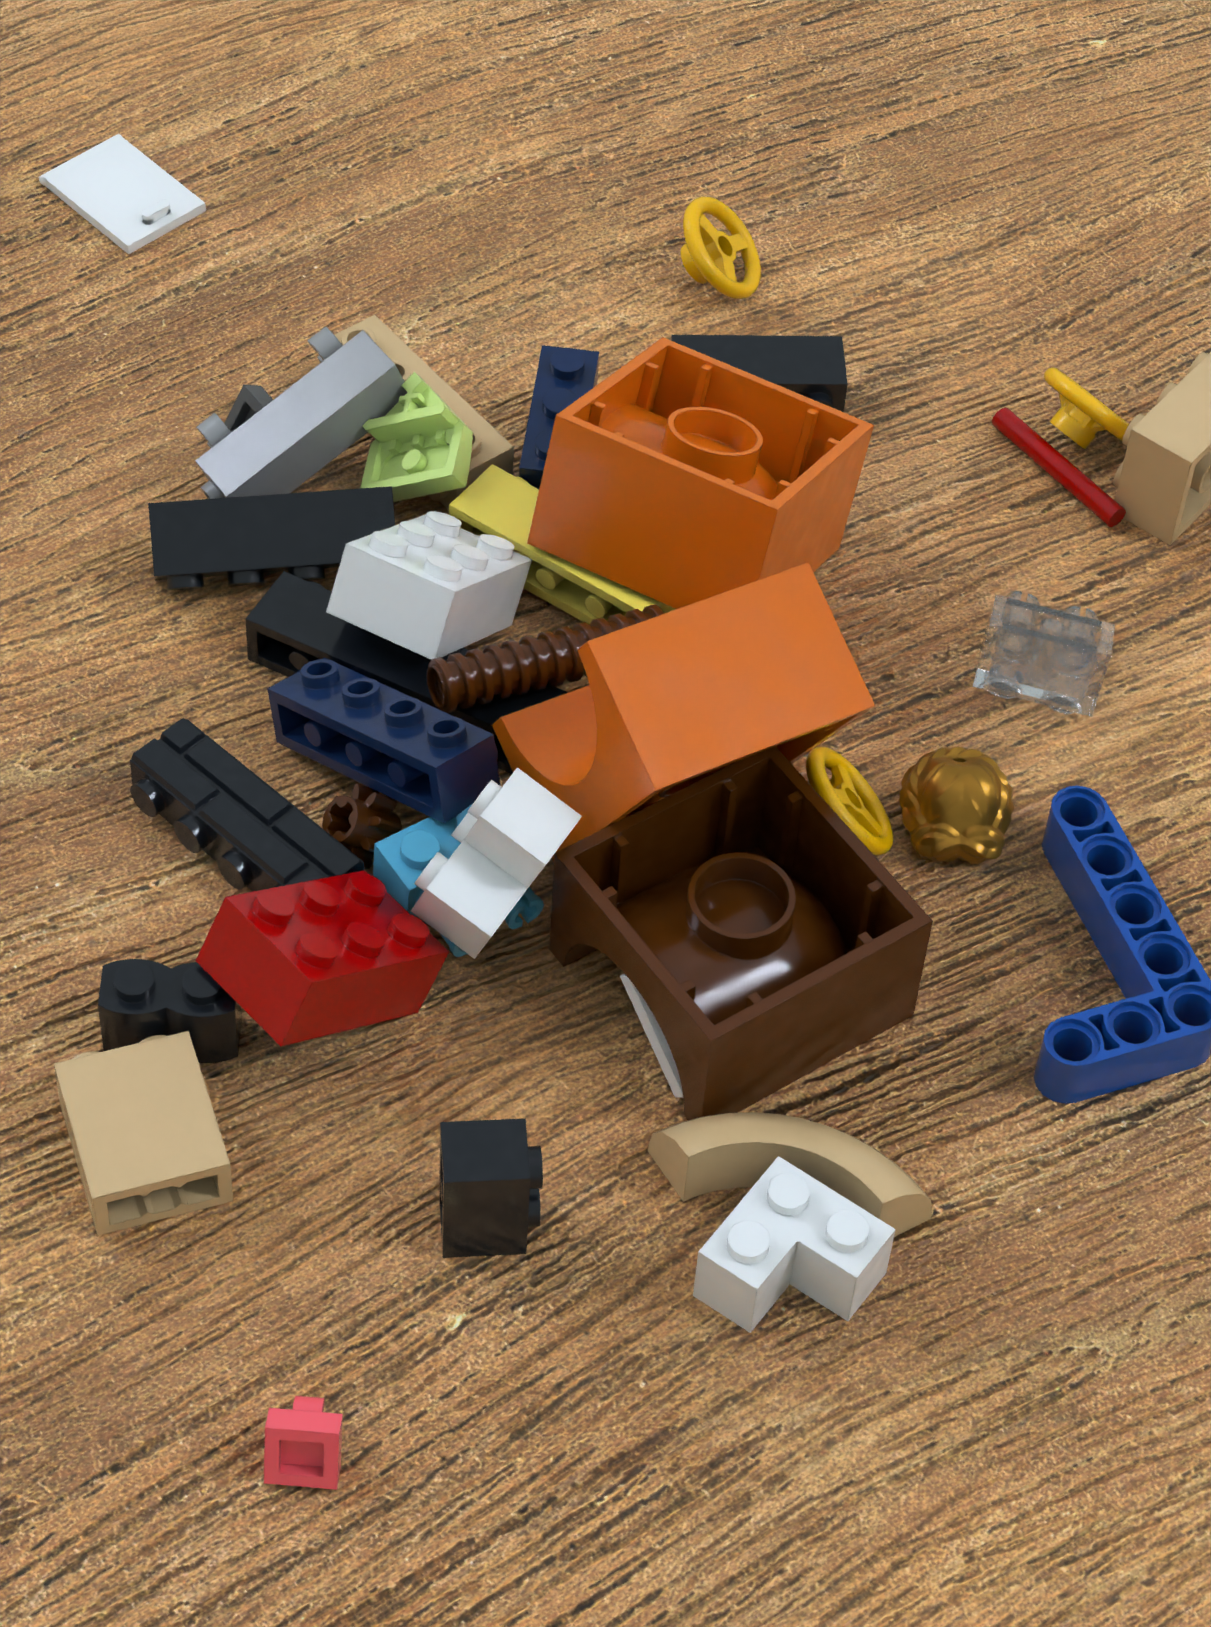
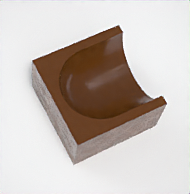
(745, 929)

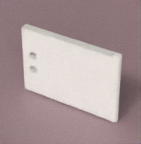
(123, 193)

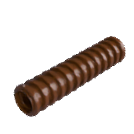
(520, 665)

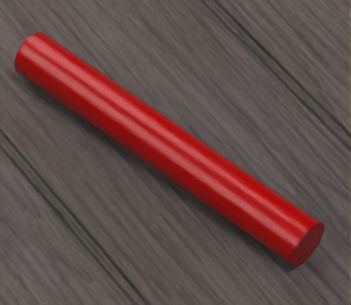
(1058, 467)

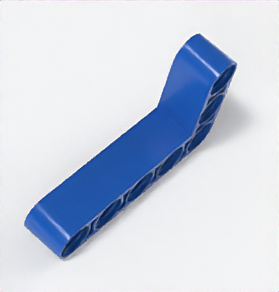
(1167, 992)

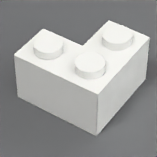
(501, 852)
(796, 1236)

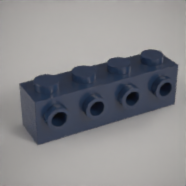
(383, 738)

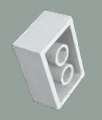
(429, 584)

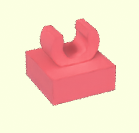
(303, 1445)

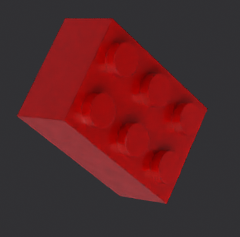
(321, 956)

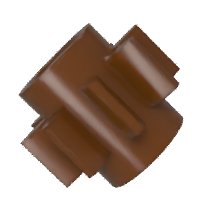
(361, 821)

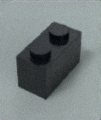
(487, 1187)

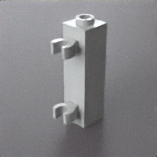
(304, 423)

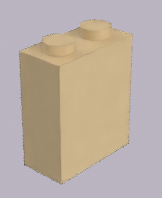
(143, 1132)

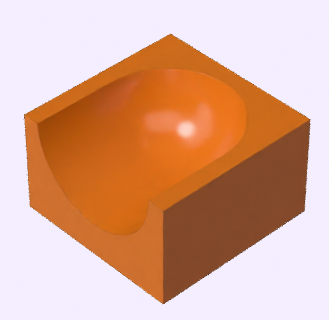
(696, 477)
(690, 698)

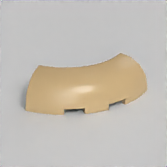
(740, 1147)

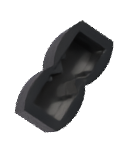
(151, 999)

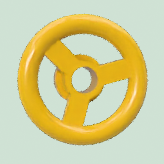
(711, 253)
(1081, 412)
(850, 798)

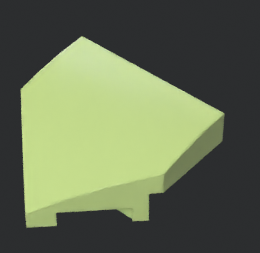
(418, 445)

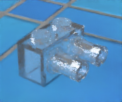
(1044, 654)

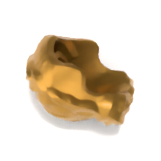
(956, 806)

